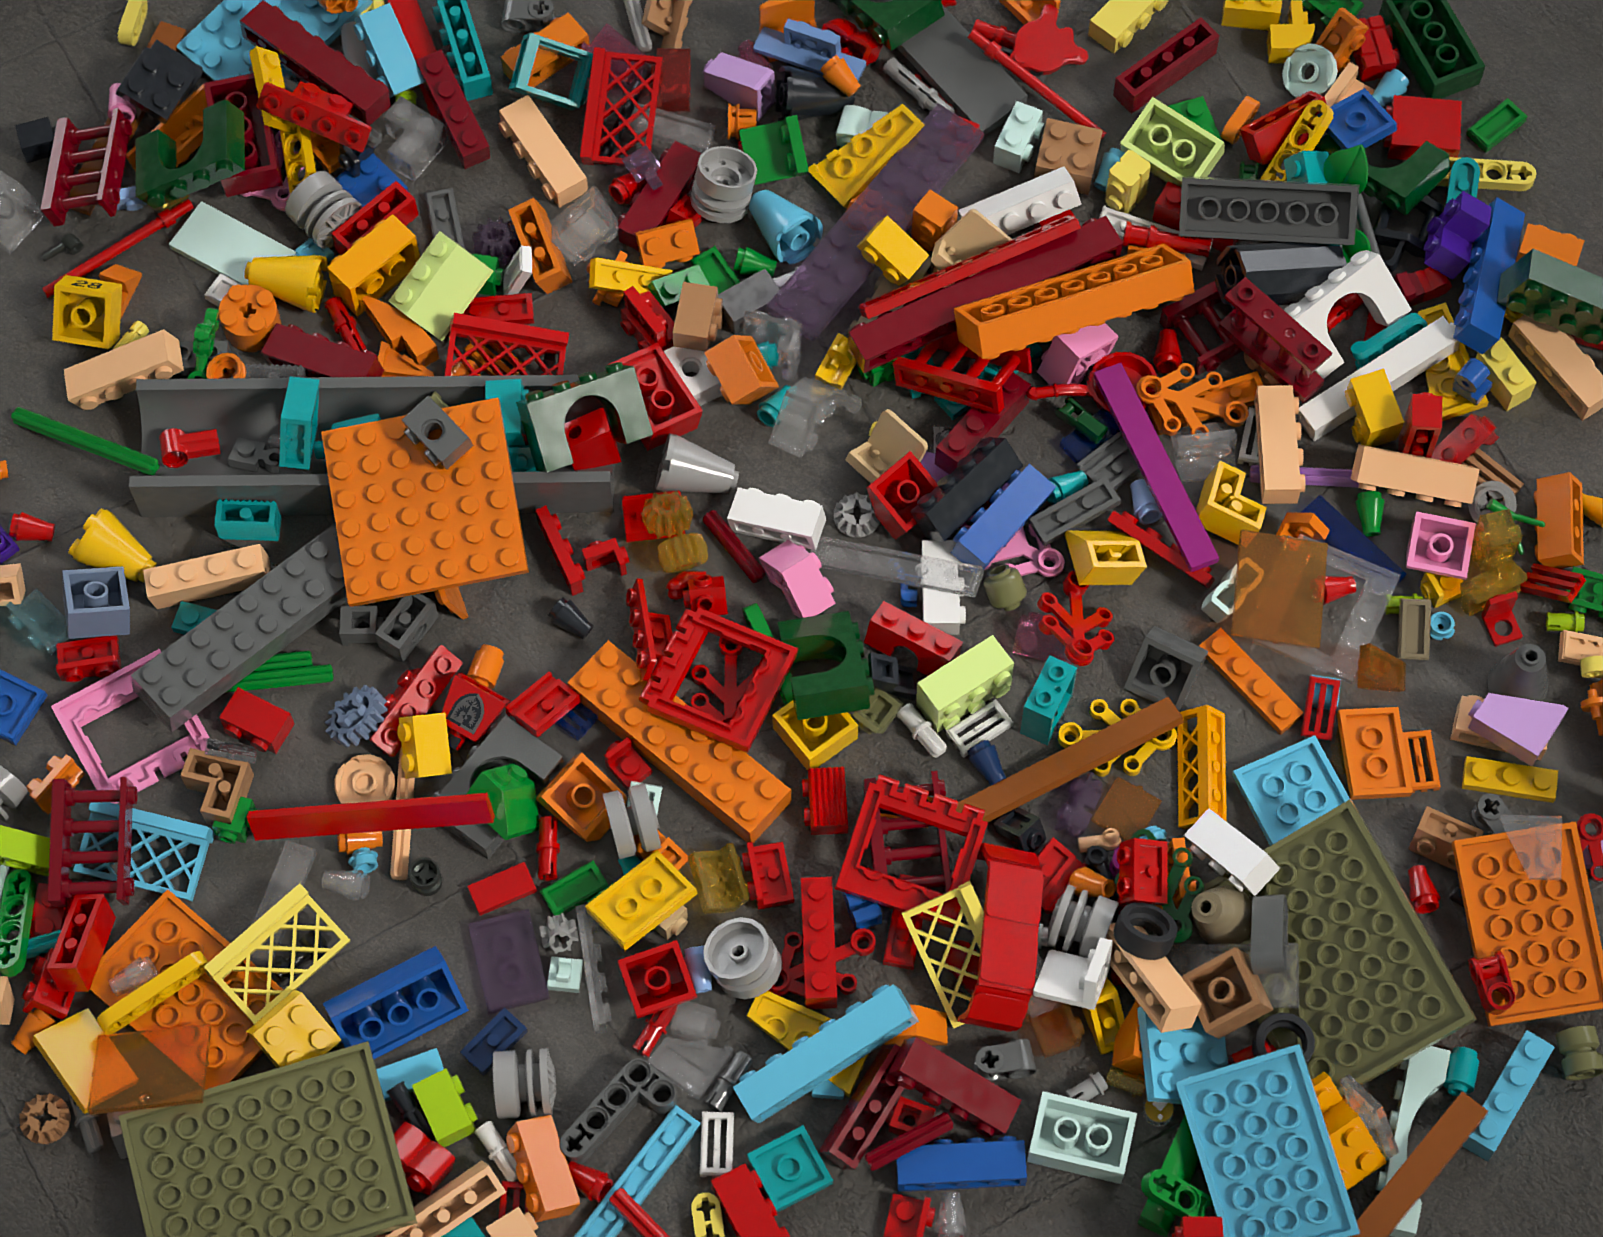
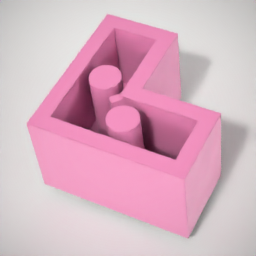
(1073, 354)
(799, 578)

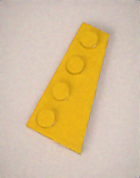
(856, 164)
(1442, 375)
(789, 1022)

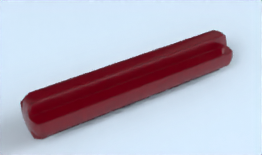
(734, 546)
(909, 1141)

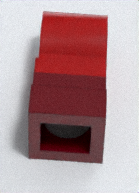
(1422, 285)

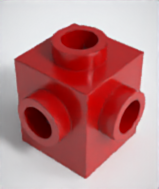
(707, 594)

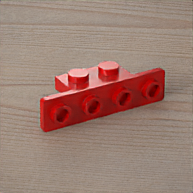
(316, 112)
(651, 630)
(414, 696)

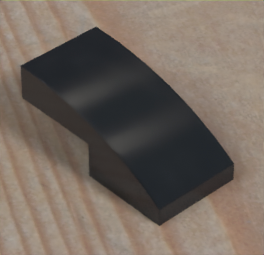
(891, 677)

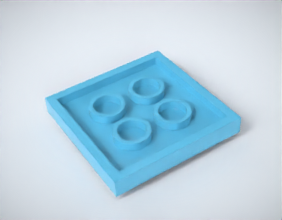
(1290, 788)
(1176, 1057)

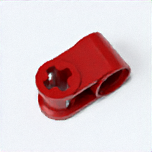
(1492, 980)

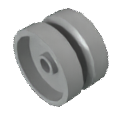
(633, 820)
(742, 958)

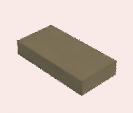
(1414, 629)

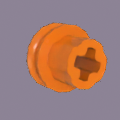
(739, 119)
(227, 361)

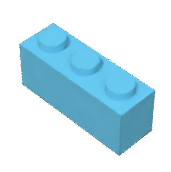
(388, 49)

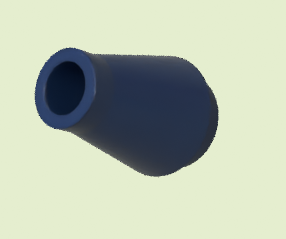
(986, 761)

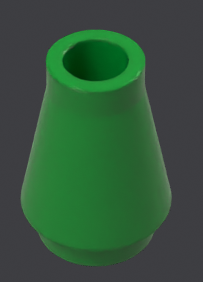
(751, 262)
(1370, 512)

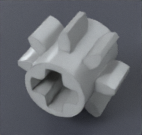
(559, 933)

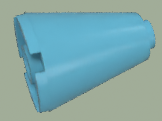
(785, 226)

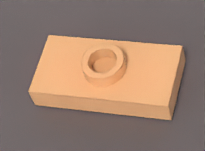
(1576, 646)

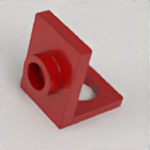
(1500, 609)

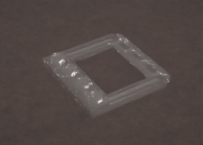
(1361, 624)

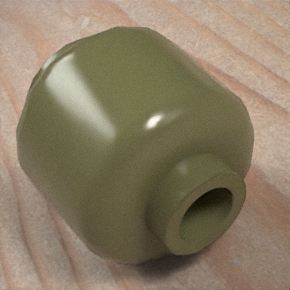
(1004, 587)

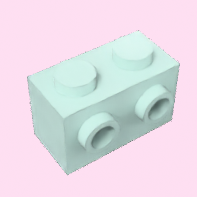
(1018, 137)

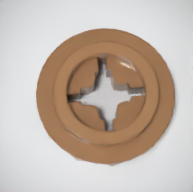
(53, 1129)

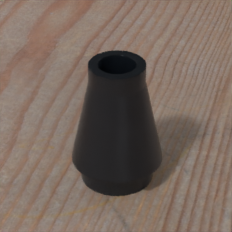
(569, 617)

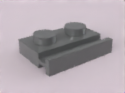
(1110, 460)

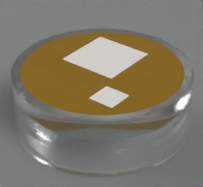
(1158, 1112)

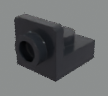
(350, 158)
(1021, 828)

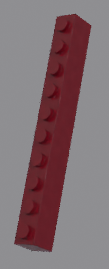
(934, 317)

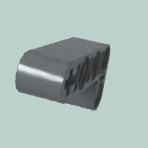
(614, 1115)

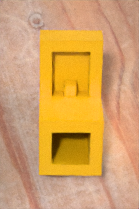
(1285, 38)

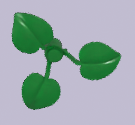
(1349, 167)

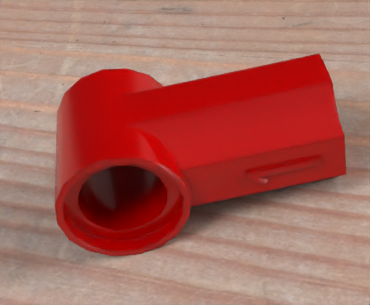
(179, 446)

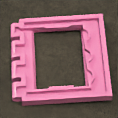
(105, 697)

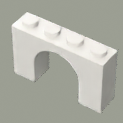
(1363, 275)

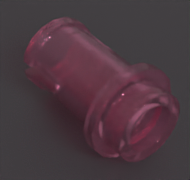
(747, 52)

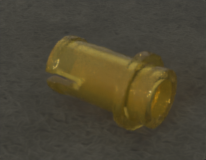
(1126, 1081)

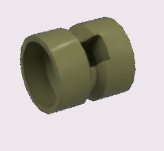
(1580, 1053)

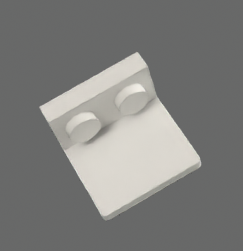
(1073, 977)

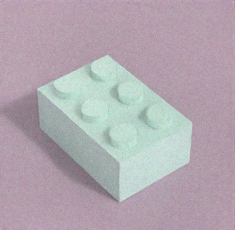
(1082, 1137)

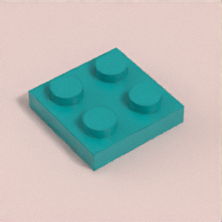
(790, 1168)

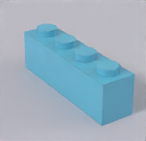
(1509, 1094)

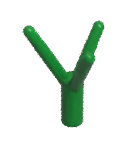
(1495, 506)

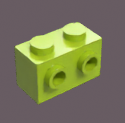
(445, 1108)

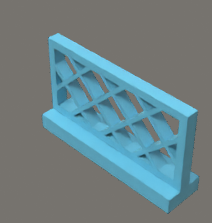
(160, 827)

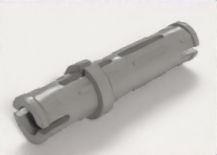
(927, 97)

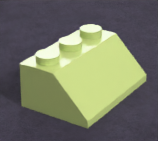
(440, 285)

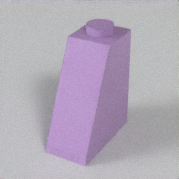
(741, 82)
(1516, 724)

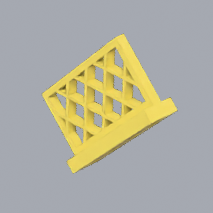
(974, 915)
(254, 938)

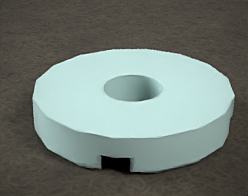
(1303, 57)

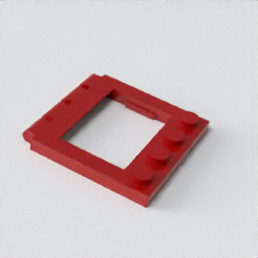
(757, 698)
(912, 804)

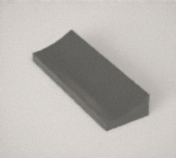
(963, 74)
(1268, 210)

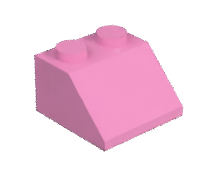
(1440, 545)

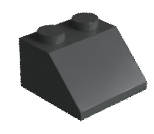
(1165, 668)

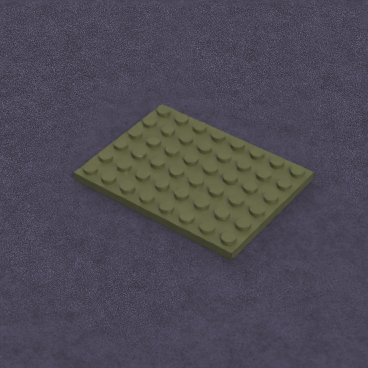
(1365, 959)
(274, 1156)

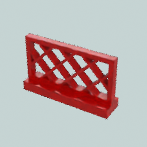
(597, 100)
(504, 334)

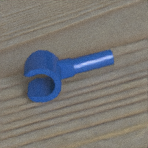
(908, 596)

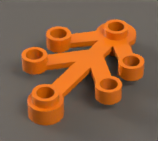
(1187, 400)

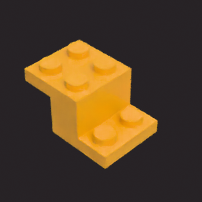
(1351, 1140)

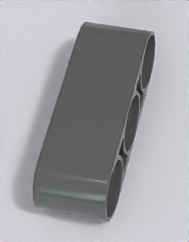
(1269, 934)

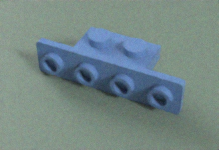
(805, 47)

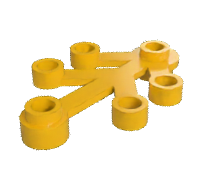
(1110, 718)

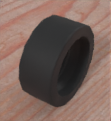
(1141, 944)
(1288, 1021)

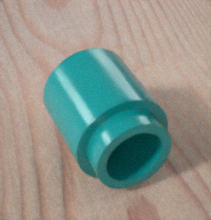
(1461, 1071)

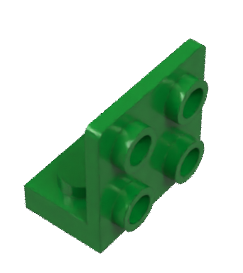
(775, 150)

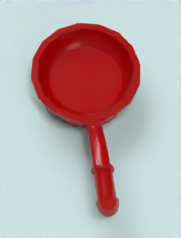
(1134, 365)

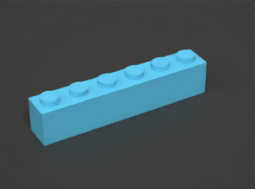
(825, 1053)

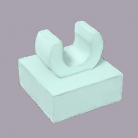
(565, 974)

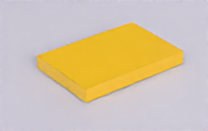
(641, 900)
(71, 1053)

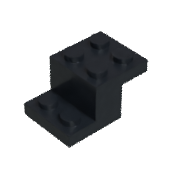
(160, 81)

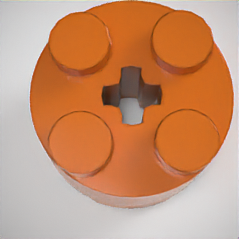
(248, 316)

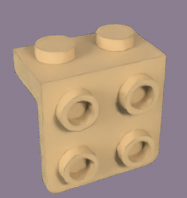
(965, 239)
(885, 446)

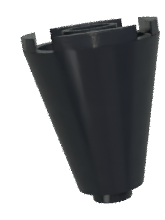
(807, 95)

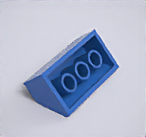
(397, 1004)

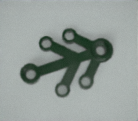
(1173, 881)

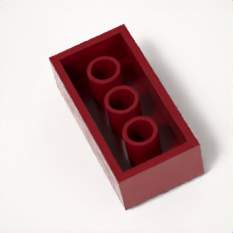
(261, 156)

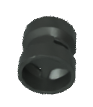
(424, 870)

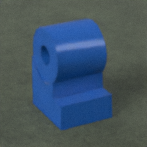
(1472, 381)
(862, 912)

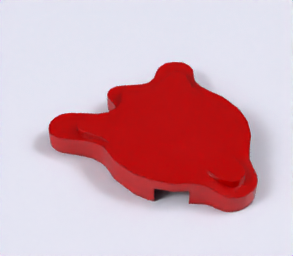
(1046, 47)

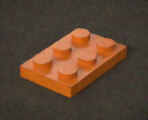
(1374, 753)

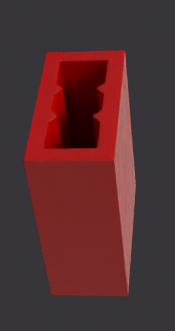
(1423, 121)

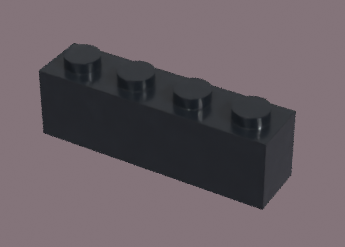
(966, 488)

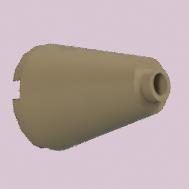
(1223, 915)

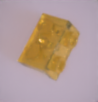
(1498, 580)
(719, 879)

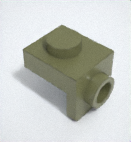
(881, 712)

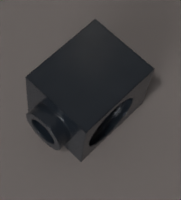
(36, 139)

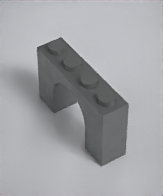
(504, 745)

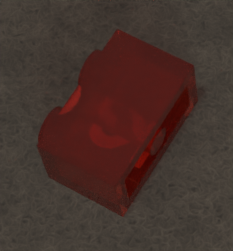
(675, 79)

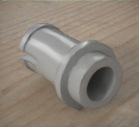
(1089, 1088)

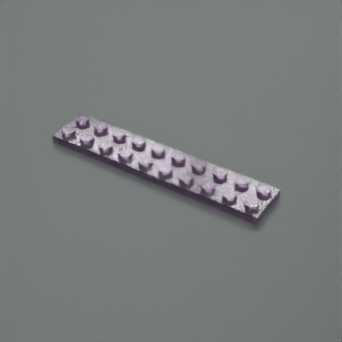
(836, 264)

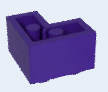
(1454, 232)

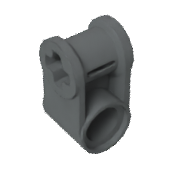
(526, 15)
(1489, 821)
(1009, 1059)

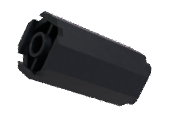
(1278, 269)

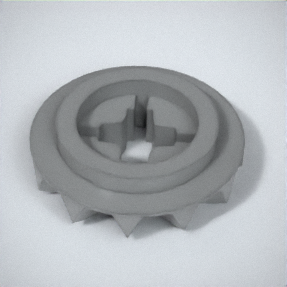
(1497, 491)
(847, 523)

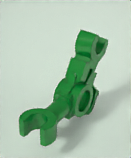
(204, 342)

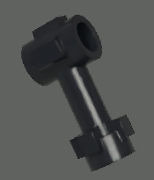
(1096, 861)
(307, 940)

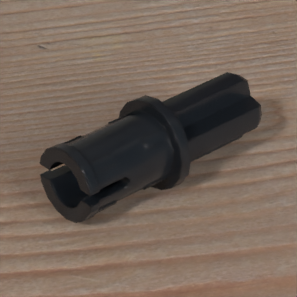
(409, 1109)

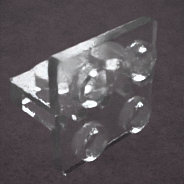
(1200, 452)

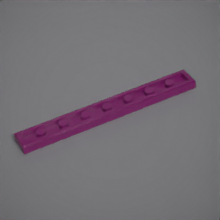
(1156, 467)

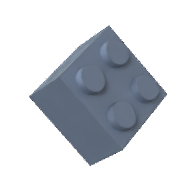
(96, 602)

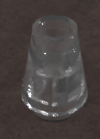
(348, 883)
(133, 976)
(951, 1216)

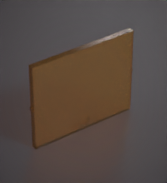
(1279, 589)
(150, 1069)

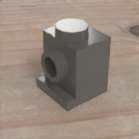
(356, 617)

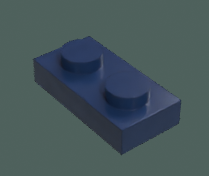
(496, 1036)

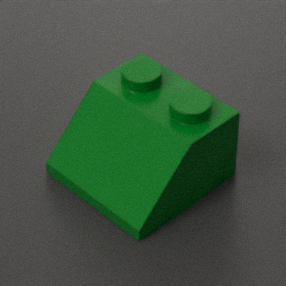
(511, 798)

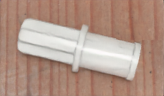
(922, 730)
(498, 1150)

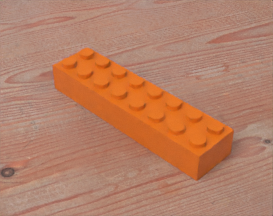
(1074, 301)
(710, 771)

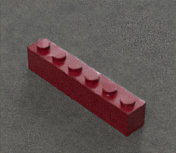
(314, 61)

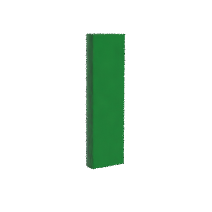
(1182, 1162)

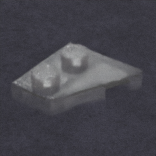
(1536, 843)
(690, 1064)

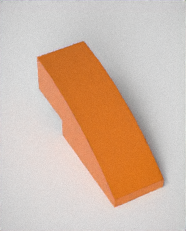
(401, 331)

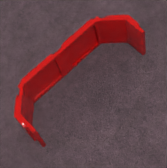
(1007, 939)

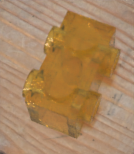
(1495, 539)

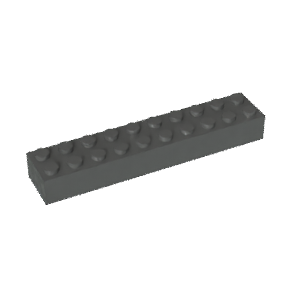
(244, 632)

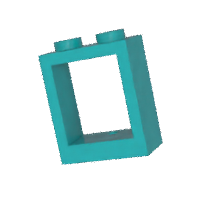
(524, 66)
(299, 423)
(1048, 697)

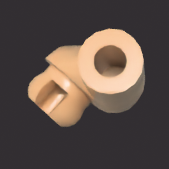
(1109, 840)

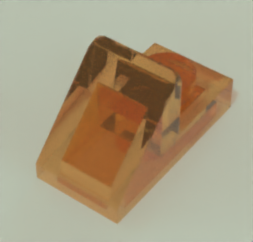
(1380, 670)

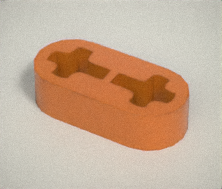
(1242, 116)

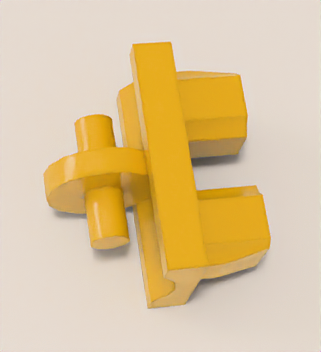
(837, 363)

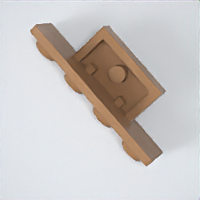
(667, 19)

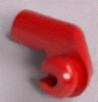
(679, 582)

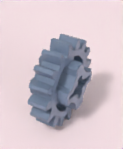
(356, 716)

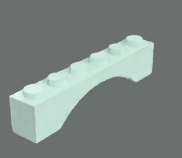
(1421, 1079)

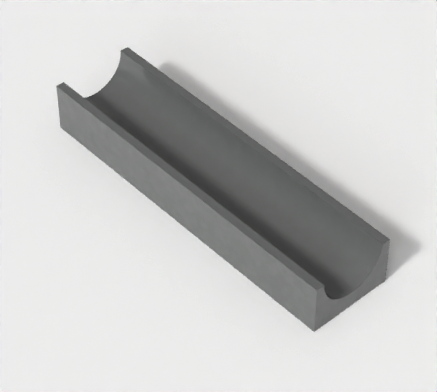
(254, 409)

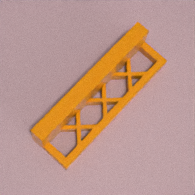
(1208, 764)

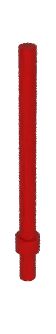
(994, 51)
(165, 219)

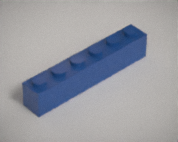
(1492, 253)

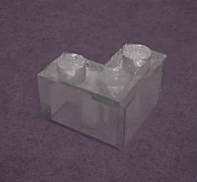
(417, 138)
(800, 413)

